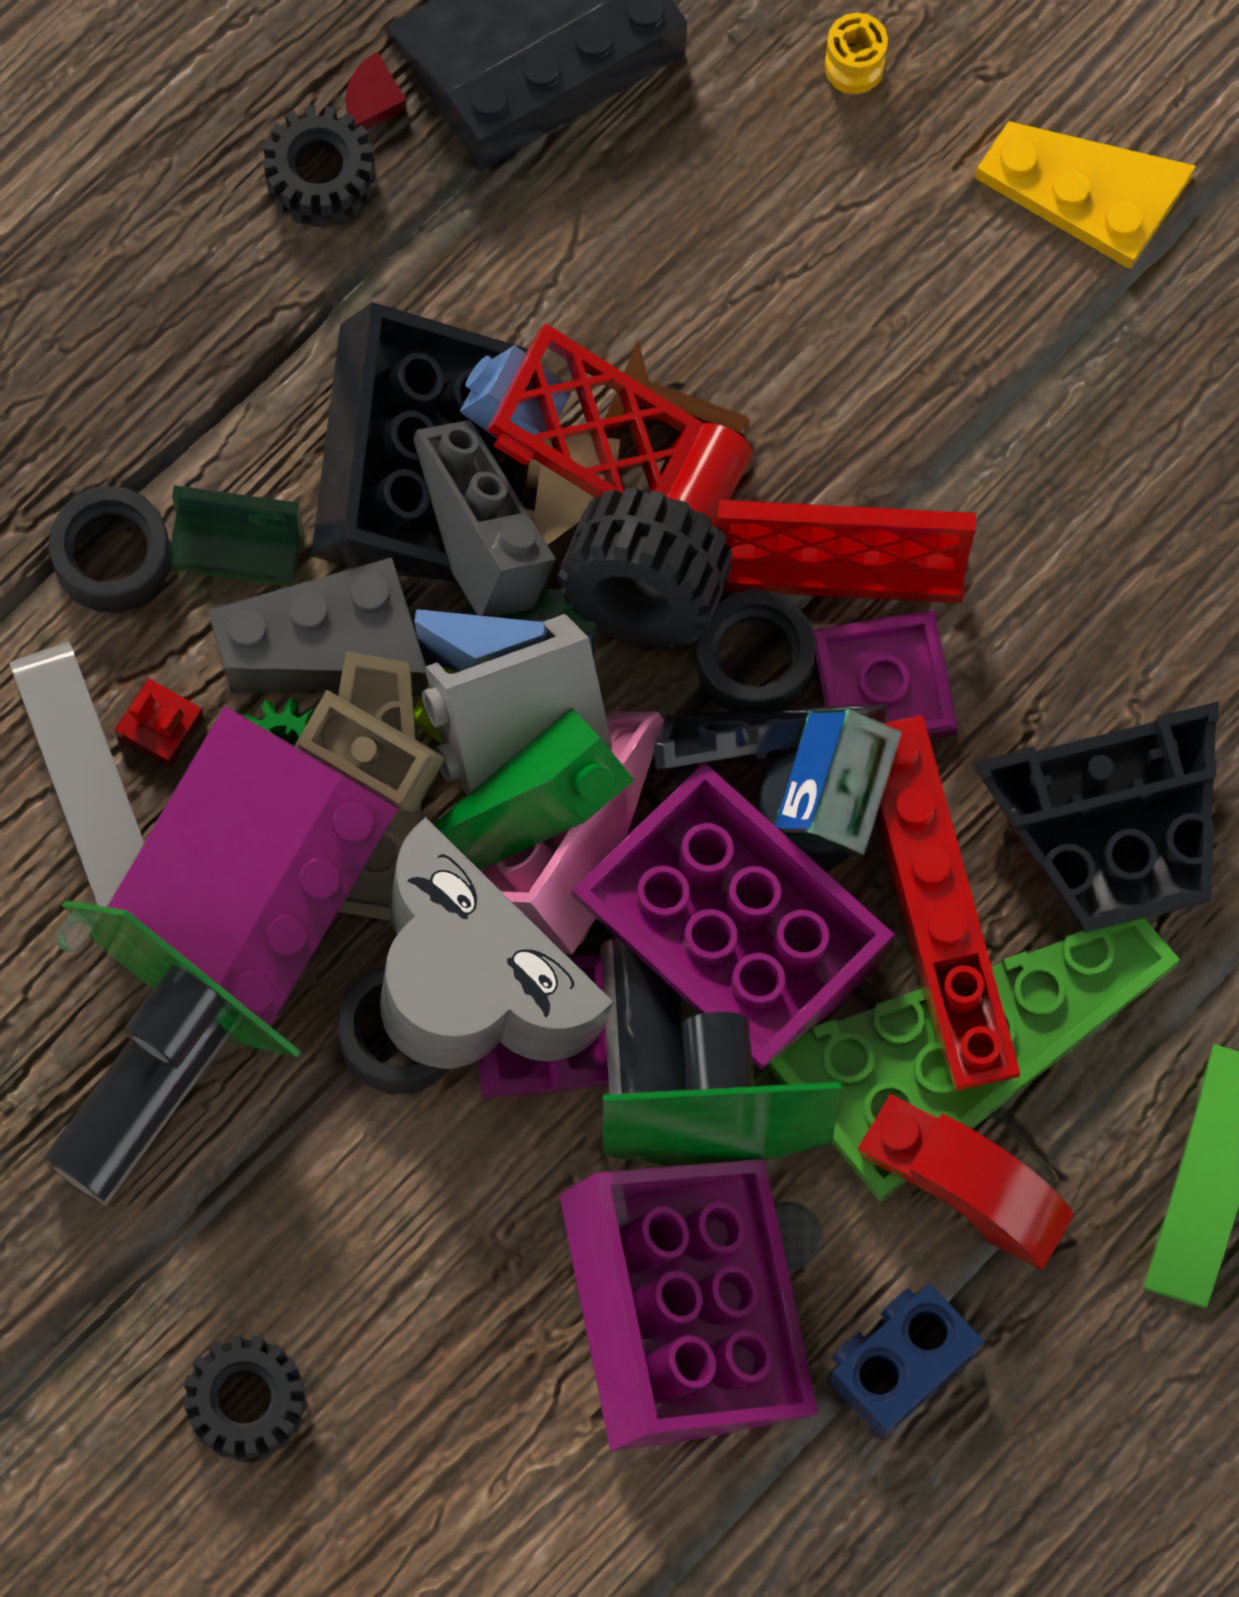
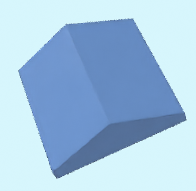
(470, 640)

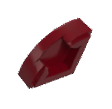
(373, 93)

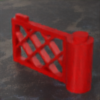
(697, 469)

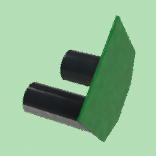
(167, 1051)
(689, 1085)

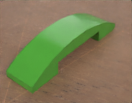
(1204, 1191)

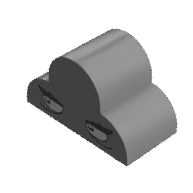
(476, 968)

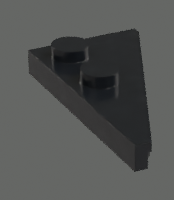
(748, 734)

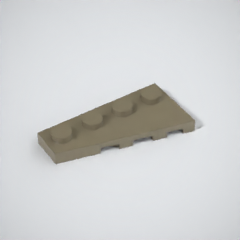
(385, 691)

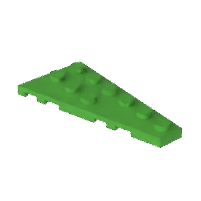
(1050, 1007)

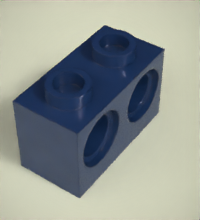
(915, 1370)

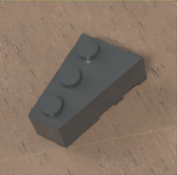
(301, 633)

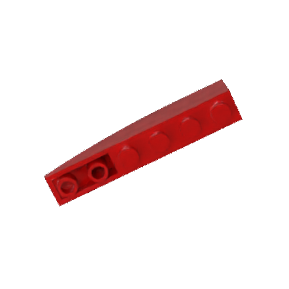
(941, 915)

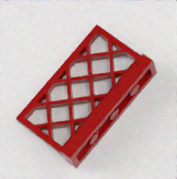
(847, 550)

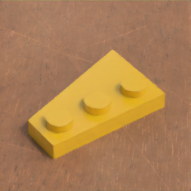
(1086, 187)

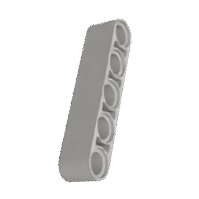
(80, 765)

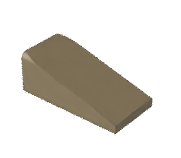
(370, 752)

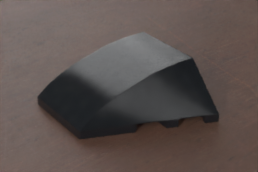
(1118, 816)

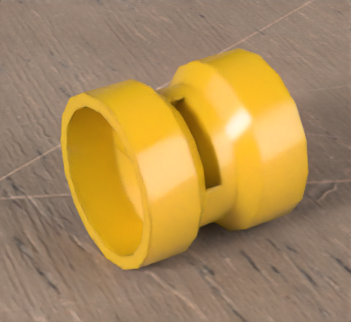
(853, 67)

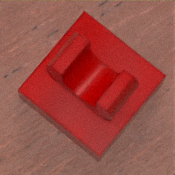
(159, 722)

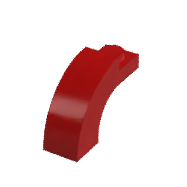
(972, 1176)

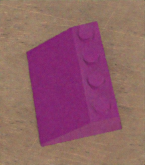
(252, 860)
(735, 914)
(686, 1302)

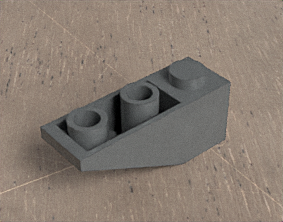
(482, 522)

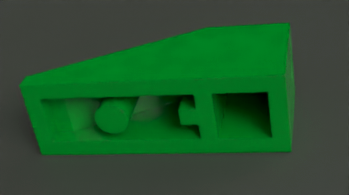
(536, 794)

